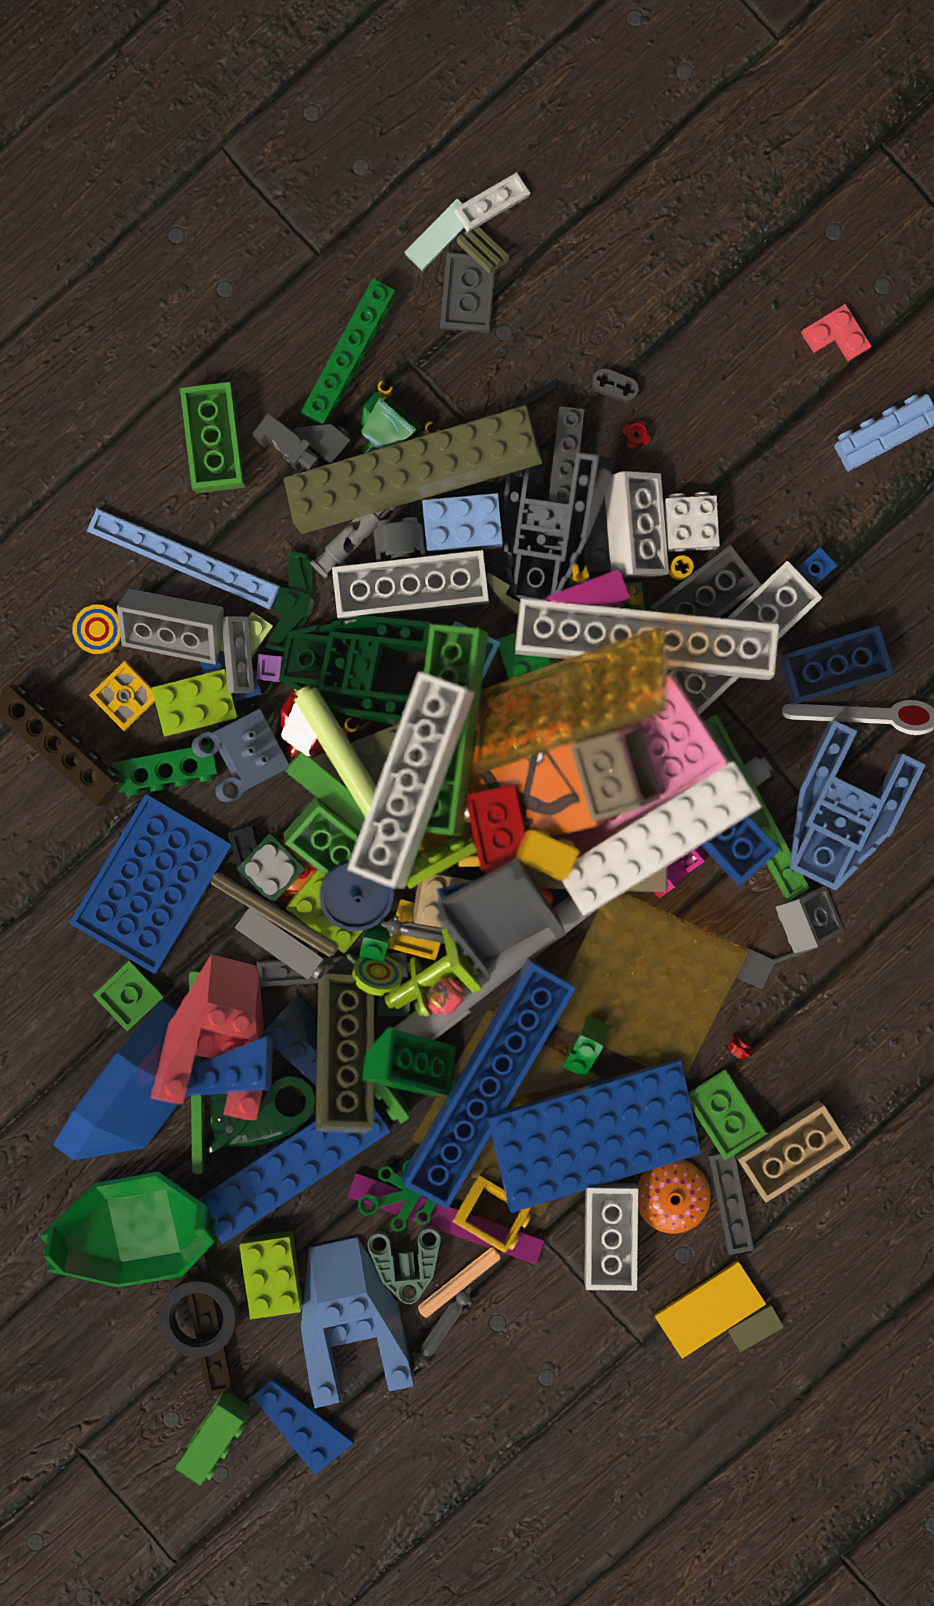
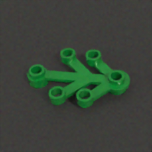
(407, 1195)

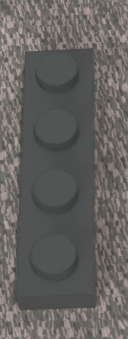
(731, 1204)

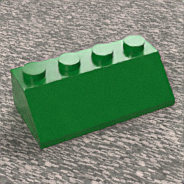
(410, 1063)

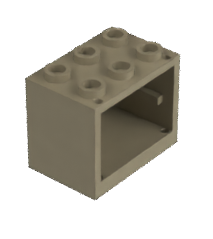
(615, 772)

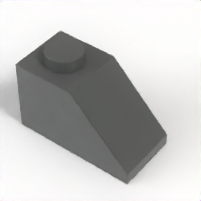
(325, 441)

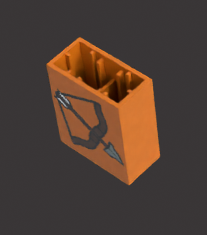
(546, 788)

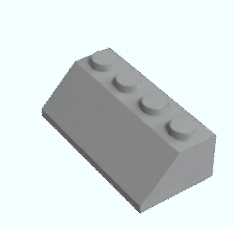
(170, 626)

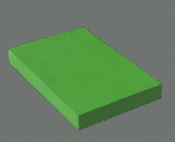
(725, 1115)

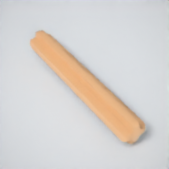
(459, 1282)

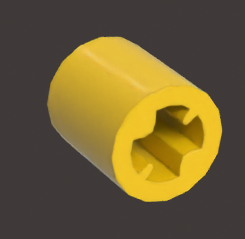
(683, 560)

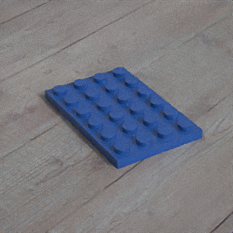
(150, 883)

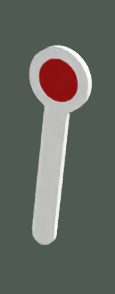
(906, 716)

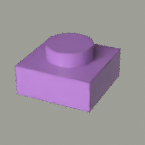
(269, 667)

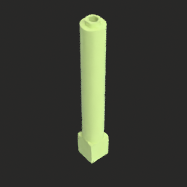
(337, 747)

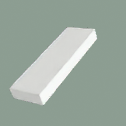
(492, 202)

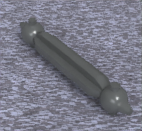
(414, 930)
(441, 1329)

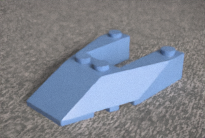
(840, 823)
(348, 1305)

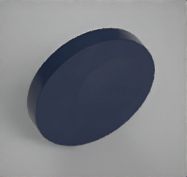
(353, 899)

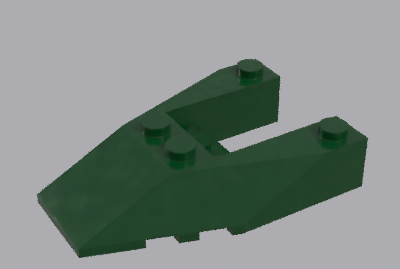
(345, 662)

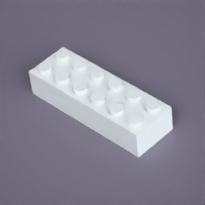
(410, 585)

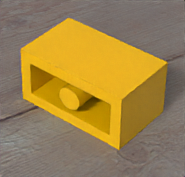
(547, 854)

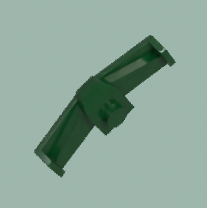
(294, 603)

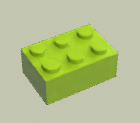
(271, 1274)

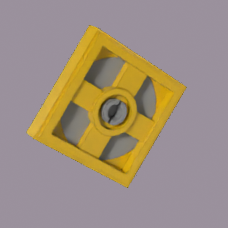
(124, 695)

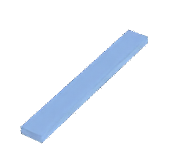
(183, 558)

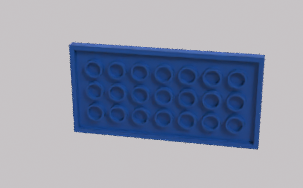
(594, 1135)

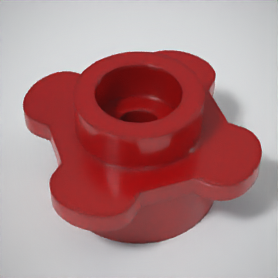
(640, 428)
(740, 1047)

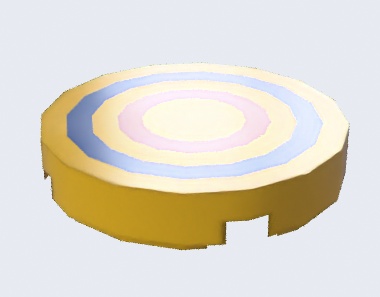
(97, 629)

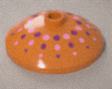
(662, 1183)

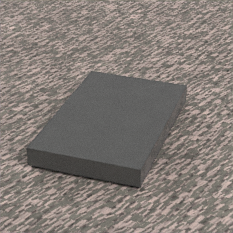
(466, 294)

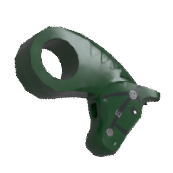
(271, 1120)

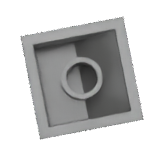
(809, 919)

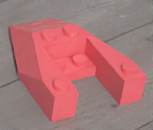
(213, 1018)

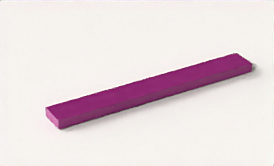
(527, 1247)

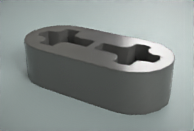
(616, 379)

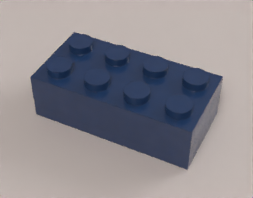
(835, 665)

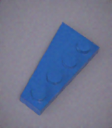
(234, 1071)
(306, 1431)

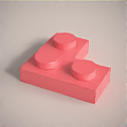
(837, 327)

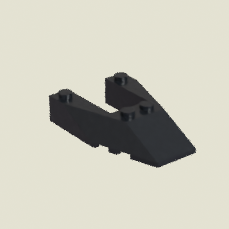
(545, 535)

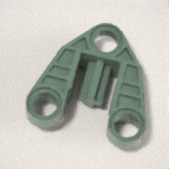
(385, 1264)

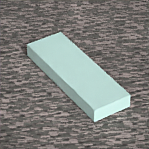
(436, 238)

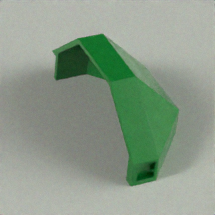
(130, 1232)

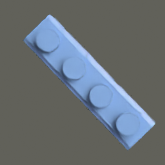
(885, 433)

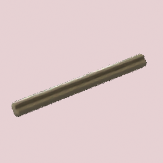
(274, 914)

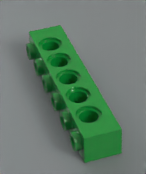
(349, 353)

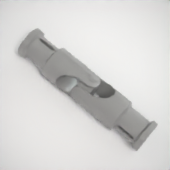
(356, 533)

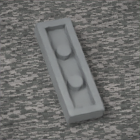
(237, 654)

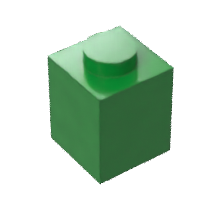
(375, 943)

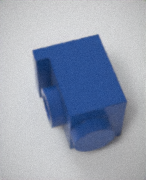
(822, 561)

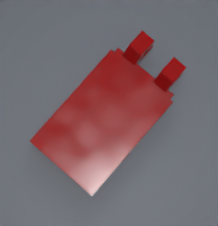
(496, 826)

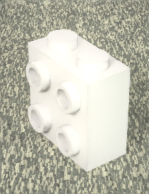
(691, 522)

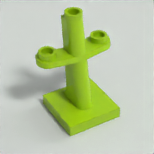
(451, 965)

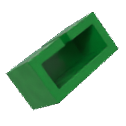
(586, 1046)

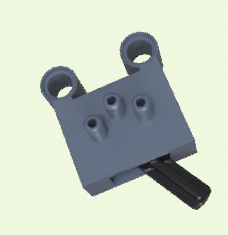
(247, 750)

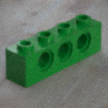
(153, 764)

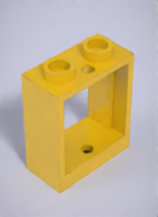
(460, 1218)

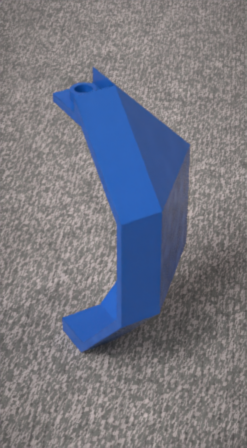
(119, 1106)

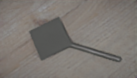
(758, 967)

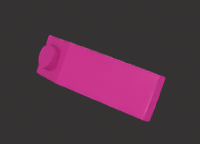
(602, 591)

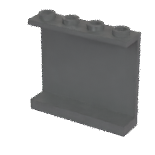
(497, 914)

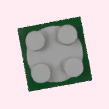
(272, 868)

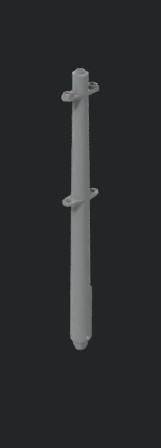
(513, 959)

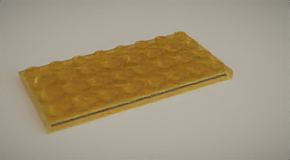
(572, 700)

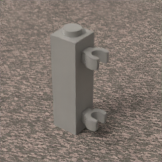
(281, 945)

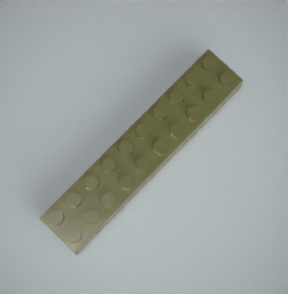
(413, 470)

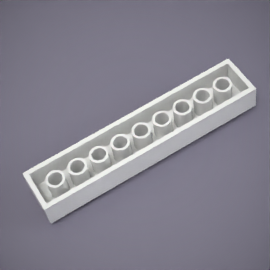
(691, 641)

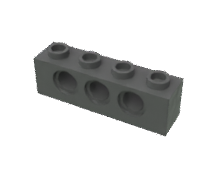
(565, 449)

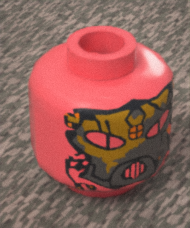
(445, 996)

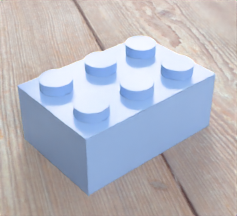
(462, 524)

